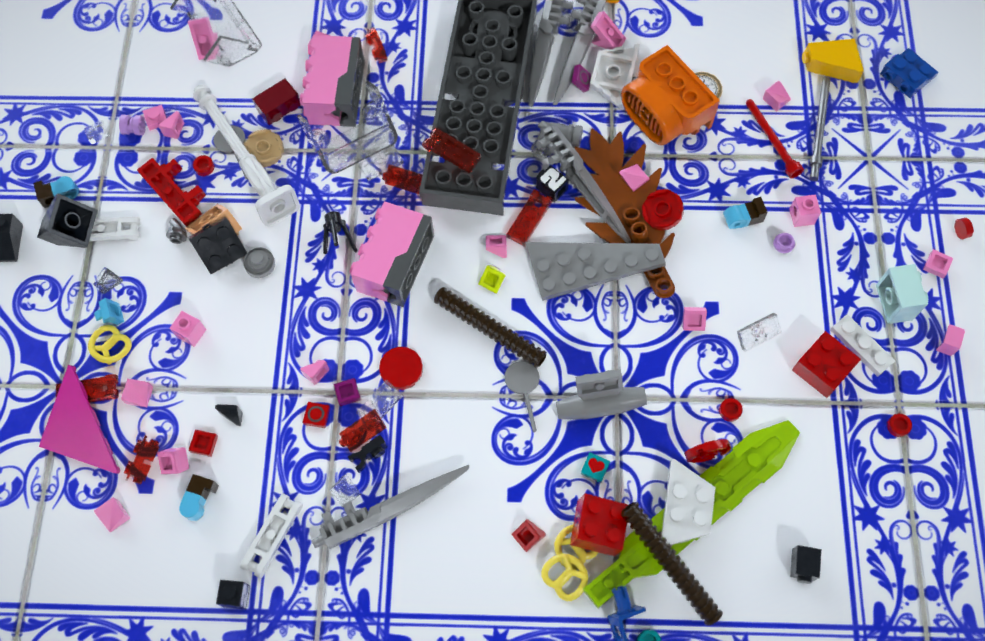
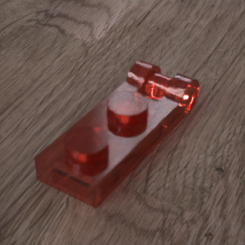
(452, 150)
(529, 218)
(94, 388)

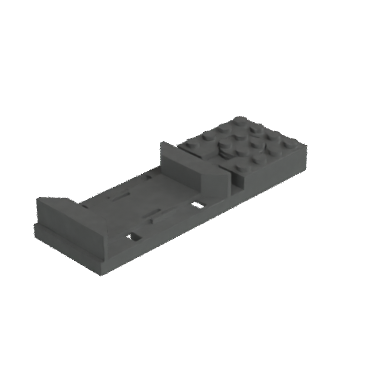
(485, 76)

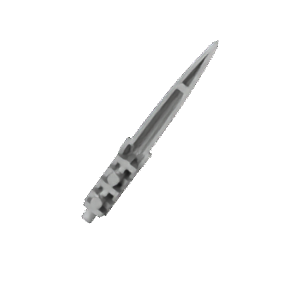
(548, 25)
(579, 44)
(578, 174)
(362, 521)

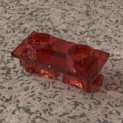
(402, 178)
(362, 430)
(145, 451)

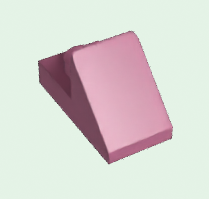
(607, 33)
(202, 35)

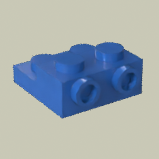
(908, 72)

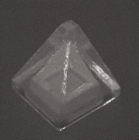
(96, 132)
(107, 280)
(344, 490)

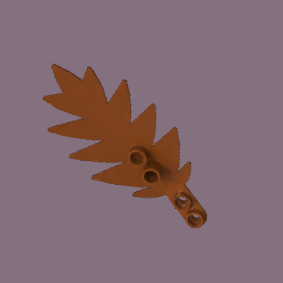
(607, 162)

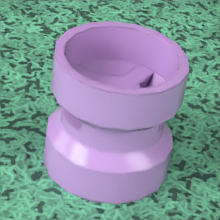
(132, 125)

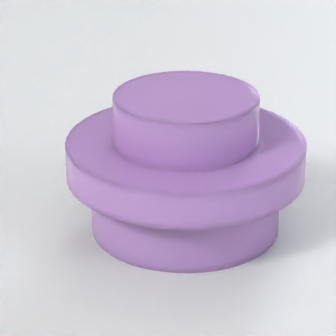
(784, 243)

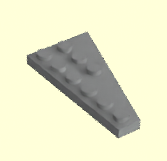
(578, 266)

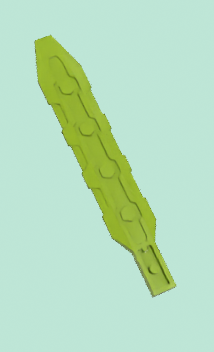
(733, 477)

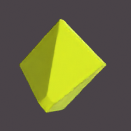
(492, 279)

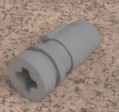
(572, 133)

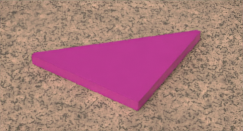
(74, 427)

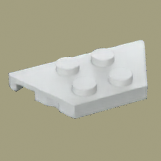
(614, 71)
(687, 505)

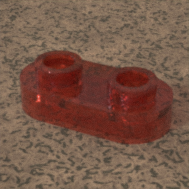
(378, 49)

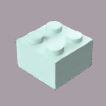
(902, 293)

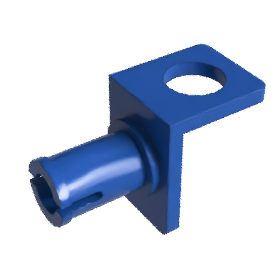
(624, 611)

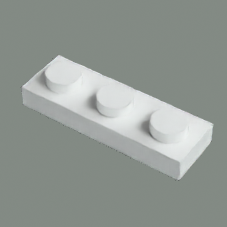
(862, 345)

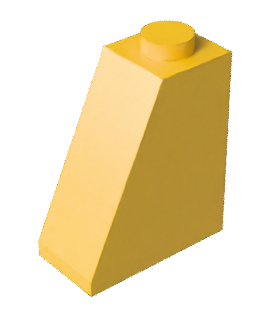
(834, 59)

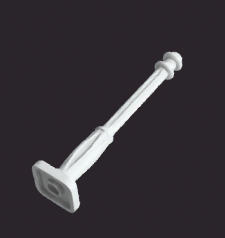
(274, 203)

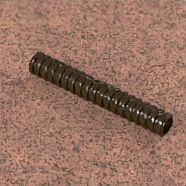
(490, 327)
(672, 564)

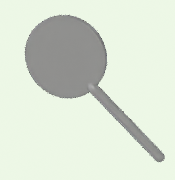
(223, 146)
(523, 379)

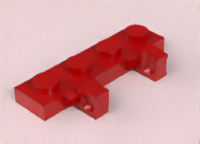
(161, 180)

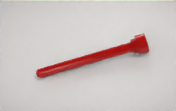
(792, 167)

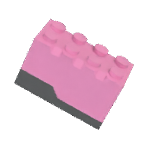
(333, 80)
(392, 254)

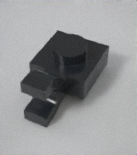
(373, 449)

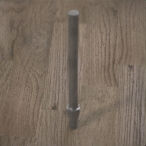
(816, 160)

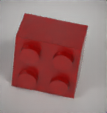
(826, 364)
(599, 525)

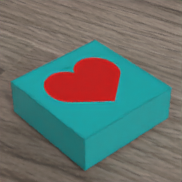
(595, 467)

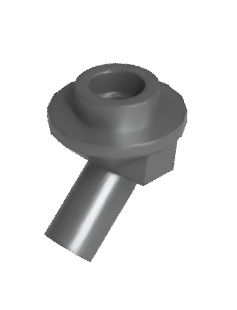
(175, 233)

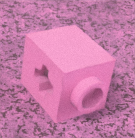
(805, 210)
(188, 328)

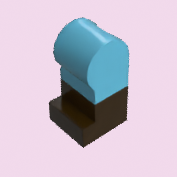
(46, 192)
(746, 214)
(195, 497)

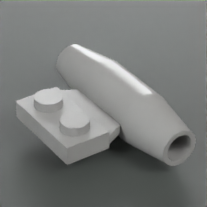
(600, 396)

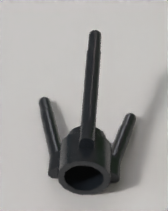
(333, 224)

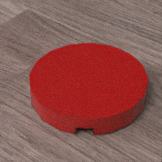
(663, 209)
(401, 367)
(707, 450)

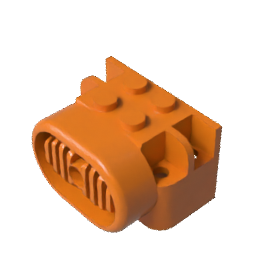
(668, 98)

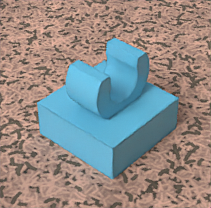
(109, 311)

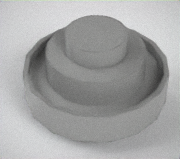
(259, 262)

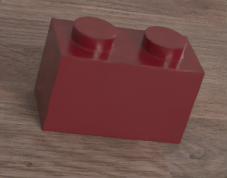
(277, 101)

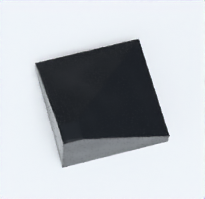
(230, 412)

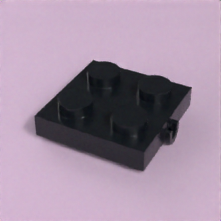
(217, 245)

